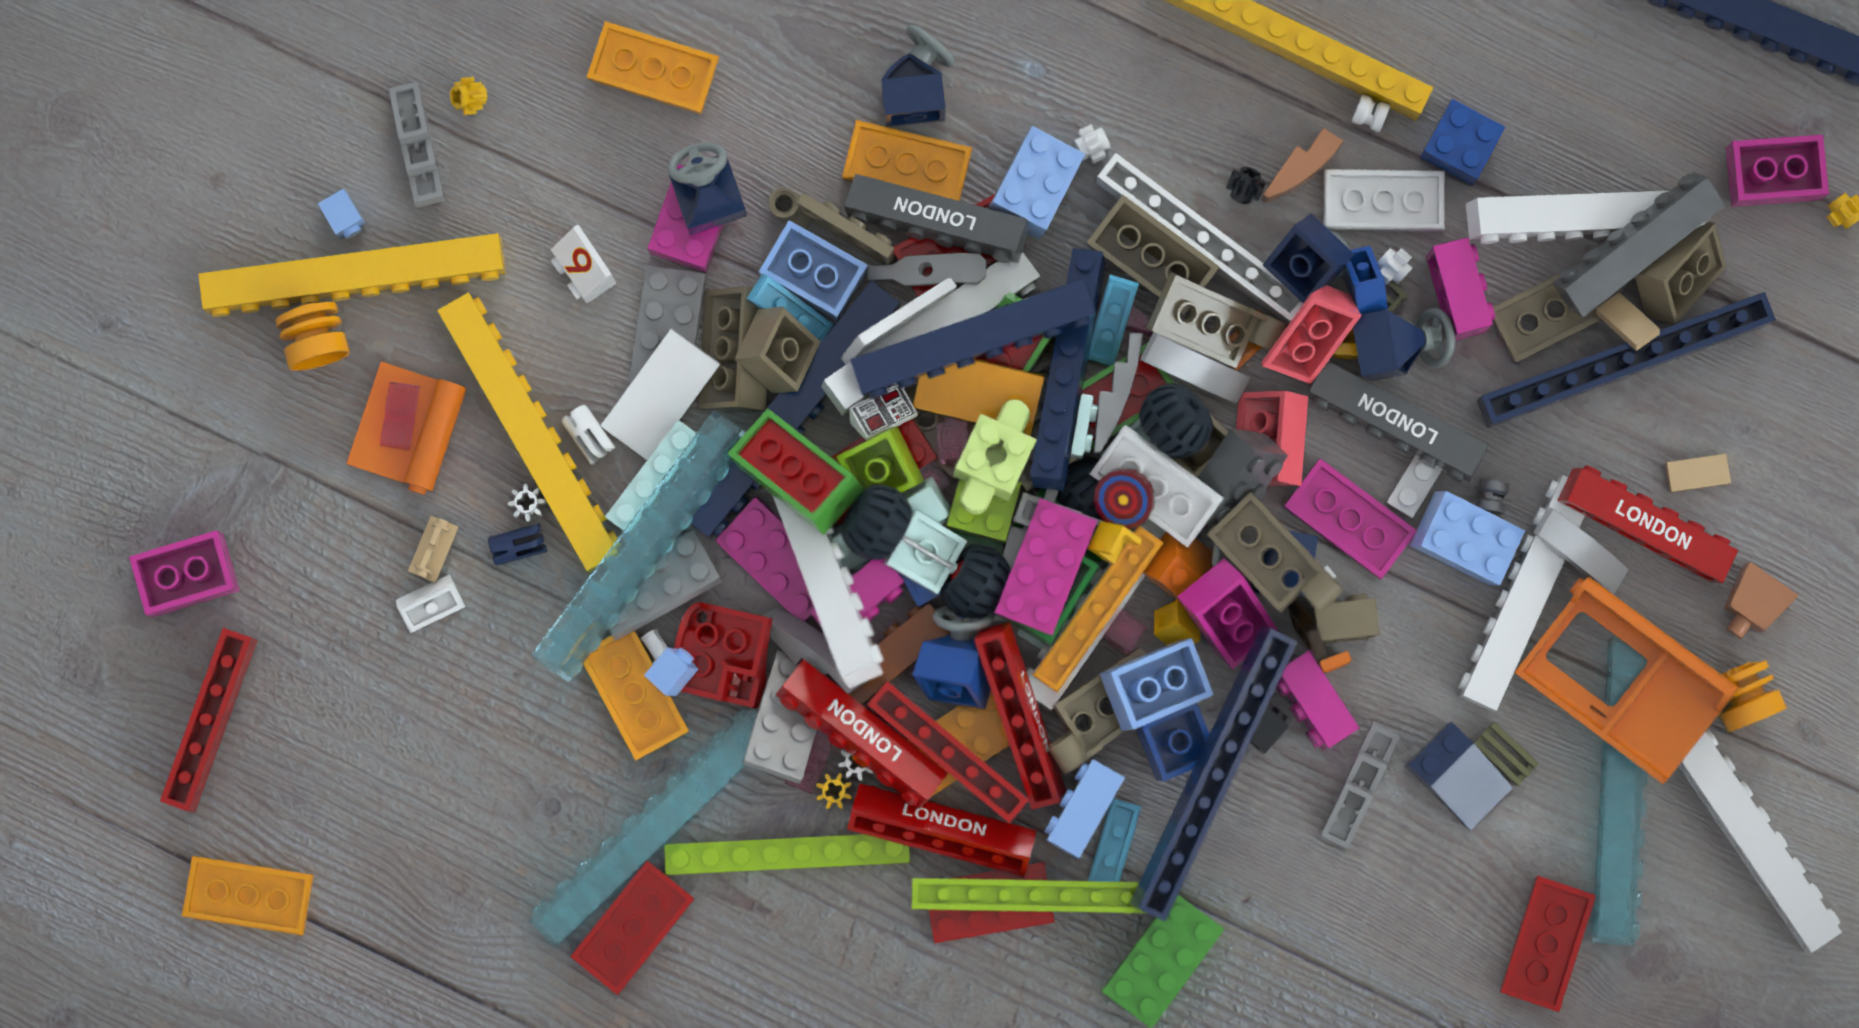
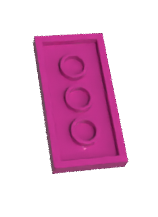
(1350, 519)
(763, 549)
(1046, 567)

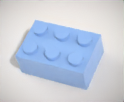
(1037, 180)
(814, 270)
(1467, 538)
(1156, 684)
(1083, 808)

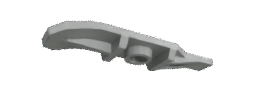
(960, 267)

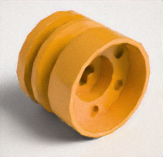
(310, 329)
(1750, 700)

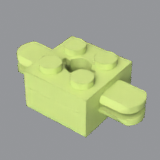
(994, 457)

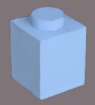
(342, 215)
(672, 671)

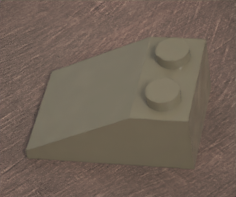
(1681, 275)

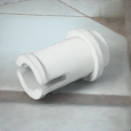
(654, 643)

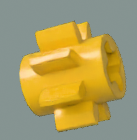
(468, 95)
(1844, 211)
(825, 788)

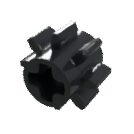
(1245, 185)

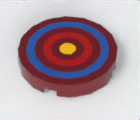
(1124, 498)

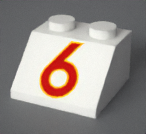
(582, 265)

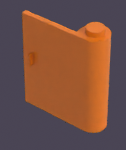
(434, 423)

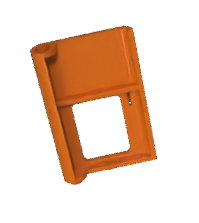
(1663, 707)

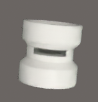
(1364, 110)

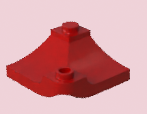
(727, 651)

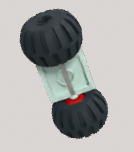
(1168, 419)
(924, 551)

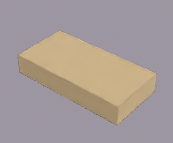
(1627, 321)
(1698, 473)

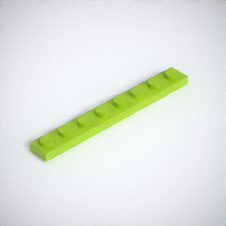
(782, 854)
(1023, 895)

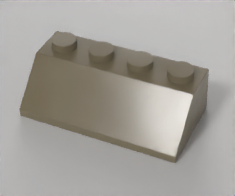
(1148, 249)
(724, 329)

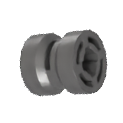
(1492, 496)

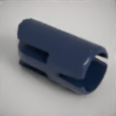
(517, 544)

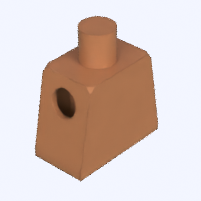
(1756, 600)

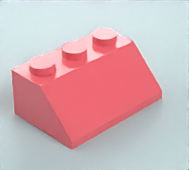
(1313, 334)
(1283, 419)

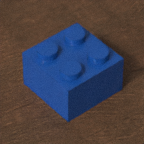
(1462, 142)
(1174, 742)

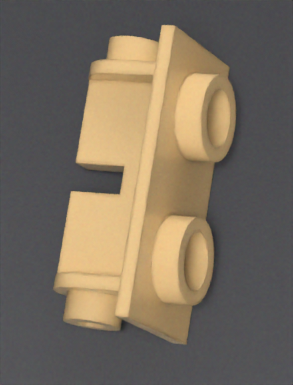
(433, 549)

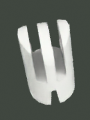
(587, 433)

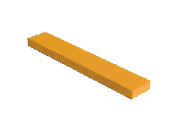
(1097, 610)

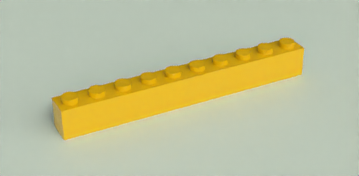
(1314, 52)
(352, 274)
(527, 429)

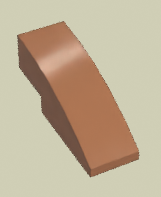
(1303, 165)

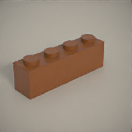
(901, 649)

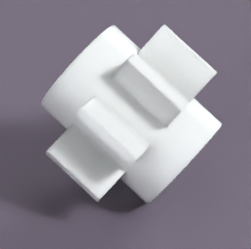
(1092, 143)
(1395, 265)
(533, 508)
(847, 763)

